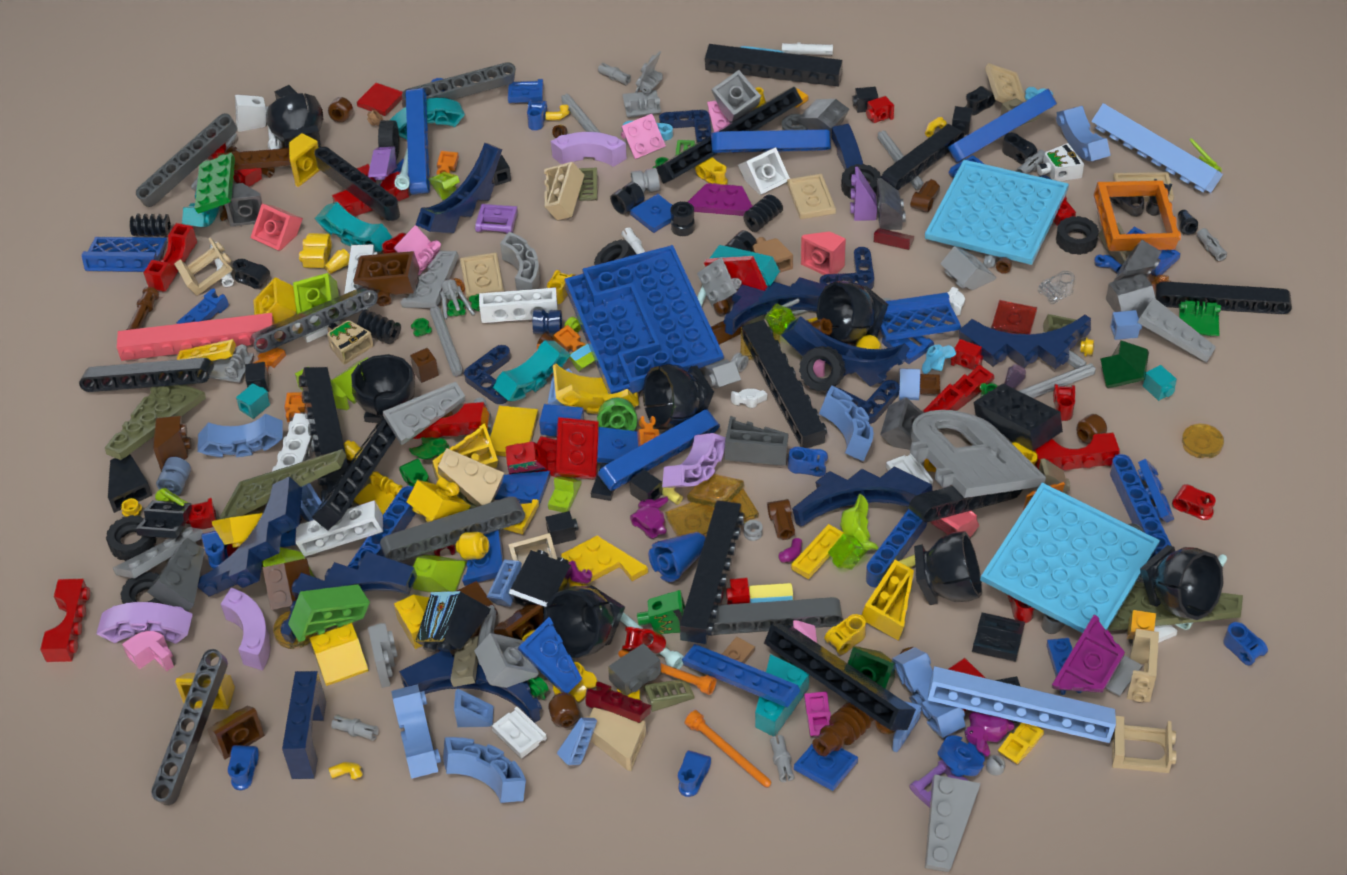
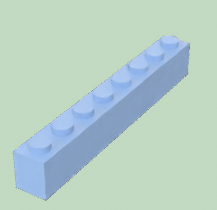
(1157, 148)
(1022, 704)

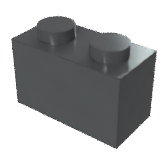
(634, 670)

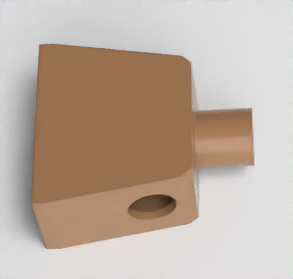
(777, 250)

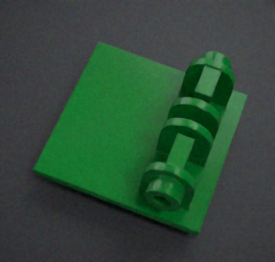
(1201, 318)

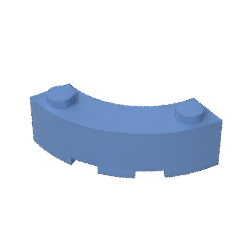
(1080, 138)
(850, 420)
(242, 439)
(915, 672)
(416, 737)
(485, 764)

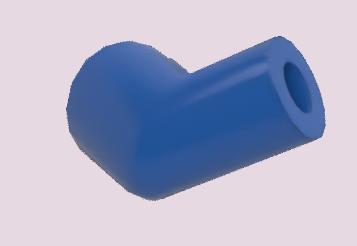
(1107, 261)

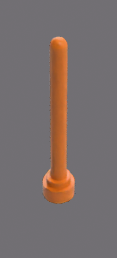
(704, 683)
(696, 721)

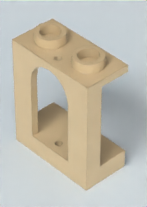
(188, 271)
(1145, 652)
(1163, 737)

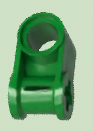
(413, 471)

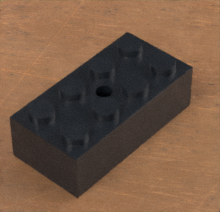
(1019, 416)

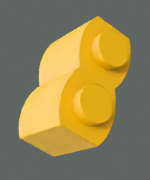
(315, 250)

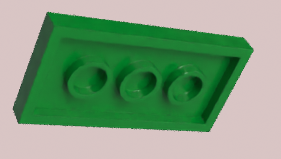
(214, 183)

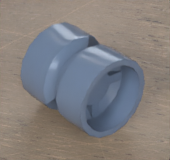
(174, 475)

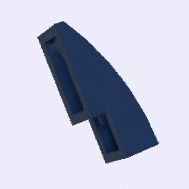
(846, 145)

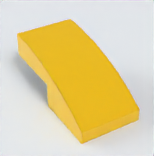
(1020, 742)

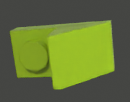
(444, 184)
(563, 494)

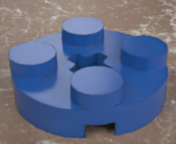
(961, 757)

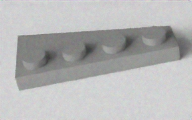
(1171, 327)
(419, 413)
(143, 562)
(948, 816)

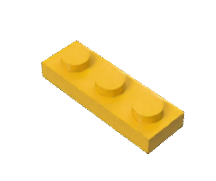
(213, 351)
(817, 552)

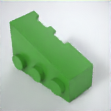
(325, 608)

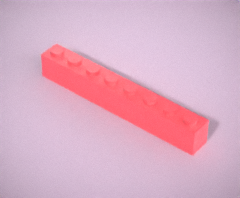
(177, 337)

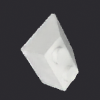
(764, 171)

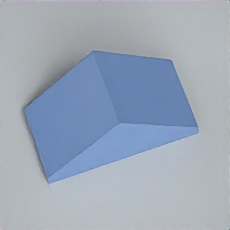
(909, 383)
(309, 502)
(472, 711)

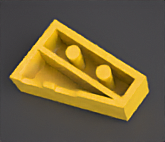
(474, 446)
(889, 601)

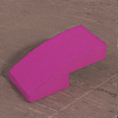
(817, 711)

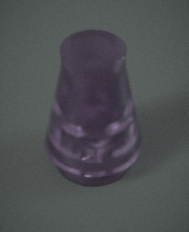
(1015, 376)

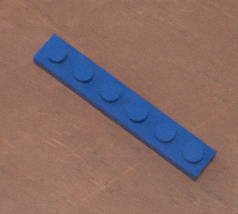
(741, 675)

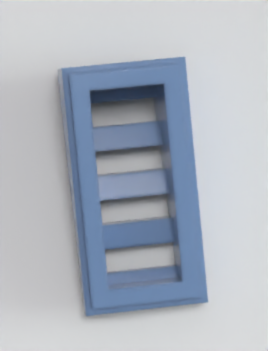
(500, 588)
(901, 735)
(577, 742)

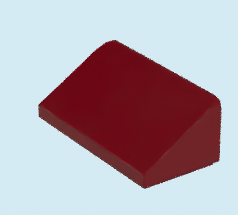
(893, 238)

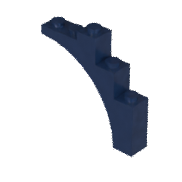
(477, 186)
(753, 302)
(1026, 348)
(867, 363)
(836, 492)
(263, 542)
(372, 574)
(435, 675)

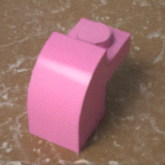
(146, 647)

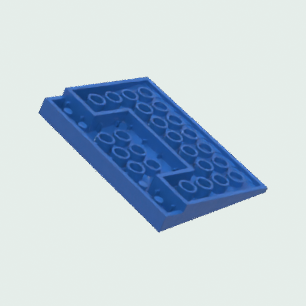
(641, 317)

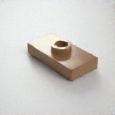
(739, 650)

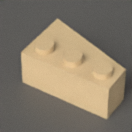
(562, 189)
(475, 479)

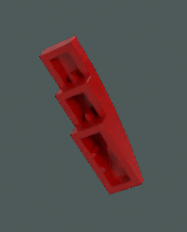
(962, 392)

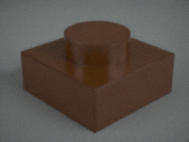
(929, 383)

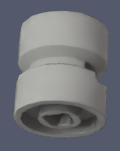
(647, 181)

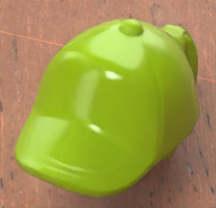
(855, 523)

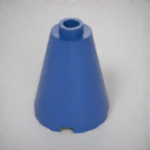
(675, 555)

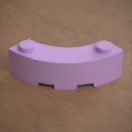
(588, 144)
(699, 465)
(247, 615)
(137, 617)

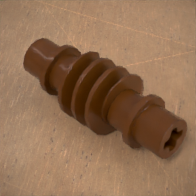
(844, 728)

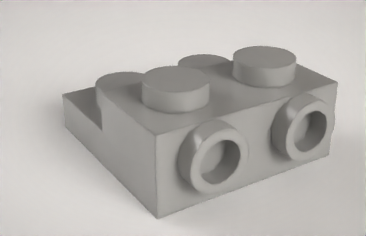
(384, 651)

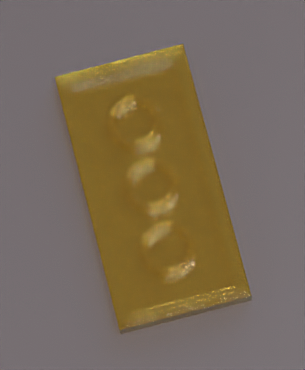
(697, 517)

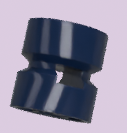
(547, 322)

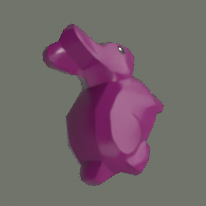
(650, 518)
(986, 728)

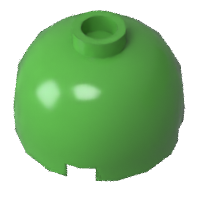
(617, 414)

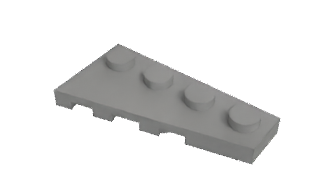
(429, 287)

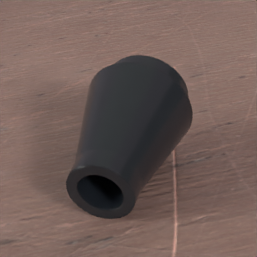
(1187, 222)

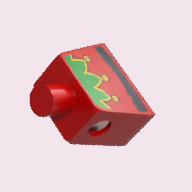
(524, 459)

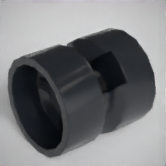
(627, 198)
(682, 218)
(742, 240)

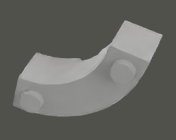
(524, 258)
(721, 373)

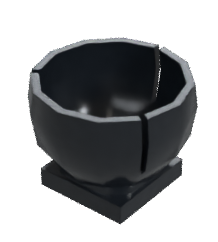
(290, 117)
(852, 310)
(384, 384)
(680, 390)
(949, 569)
(1184, 580)
(584, 619)

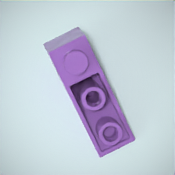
(382, 162)
(864, 198)

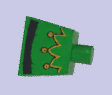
(664, 613)

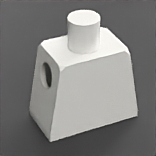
(250, 112)

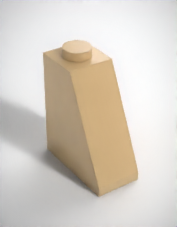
(618, 736)

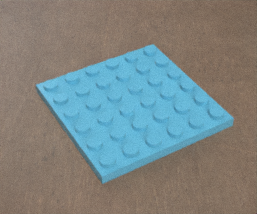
(997, 211)
(1069, 560)

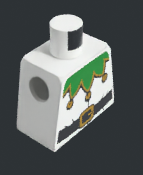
(1061, 164)

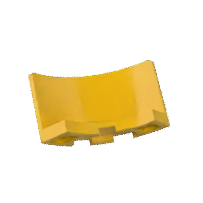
(585, 391)

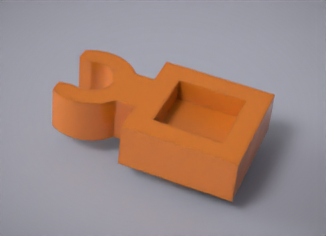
(447, 161)
(568, 339)
(271, 357)
(294, 404)
(647, 432)

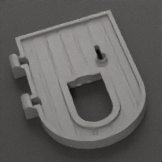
(974, 470)

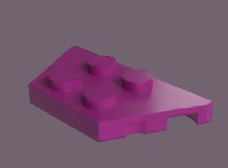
(721, 199)
(1091, 661)

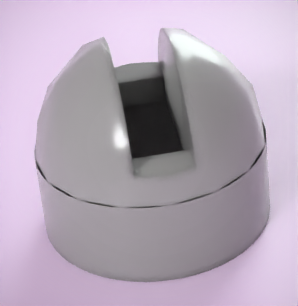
(993, 767)

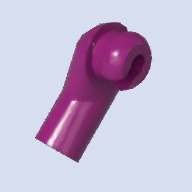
(792, 553)
(578, 576)

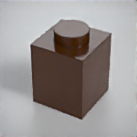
(424, 365)

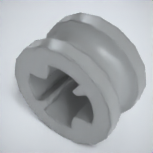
(740, 361)
(753, 524)

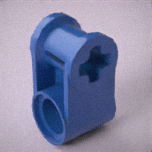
(536, 114)
(805, 461)
(214, 548)
(1244, 643)
(242, 766)
(692, 773)

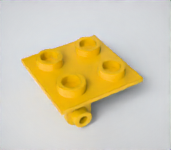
(379, 489)

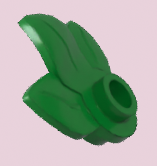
(430, 448)

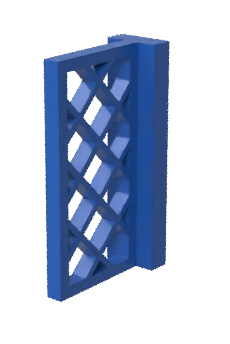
(118, 260)
(917, 309)

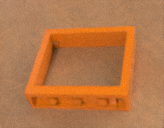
(1128, 242)

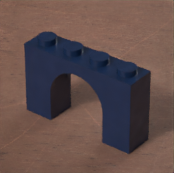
(305, 706)

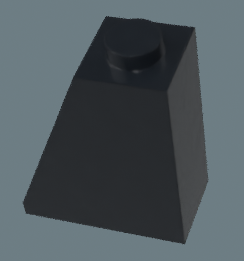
(126, 482)

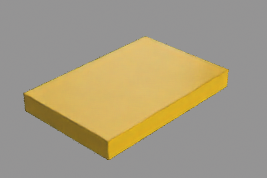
(512, 427)

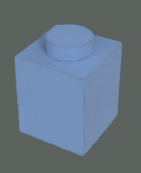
(1125, 325)

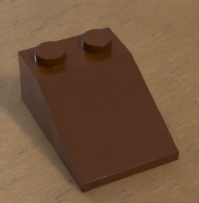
(388, 272)

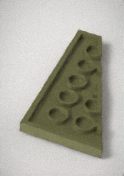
(162, 402)
(256, 491)
(1228, 607)

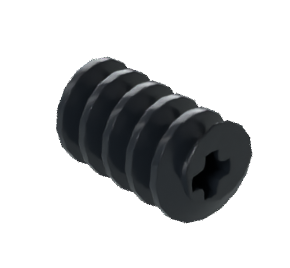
(762, 212)
(151, 226)
(379, 327)

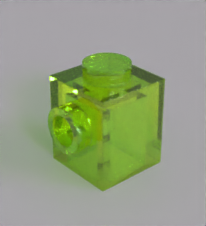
(779, 318)
(847, 552)

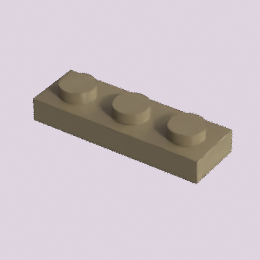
(465, 664)

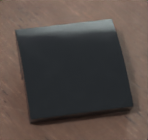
(164, 519)
(998, 636)

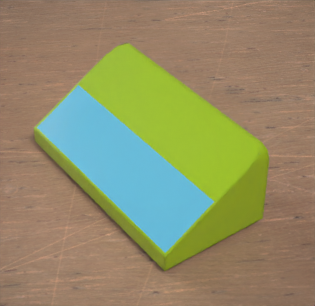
(582, 357)

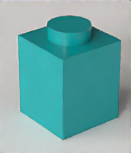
(1160, 382)
(253, 400)

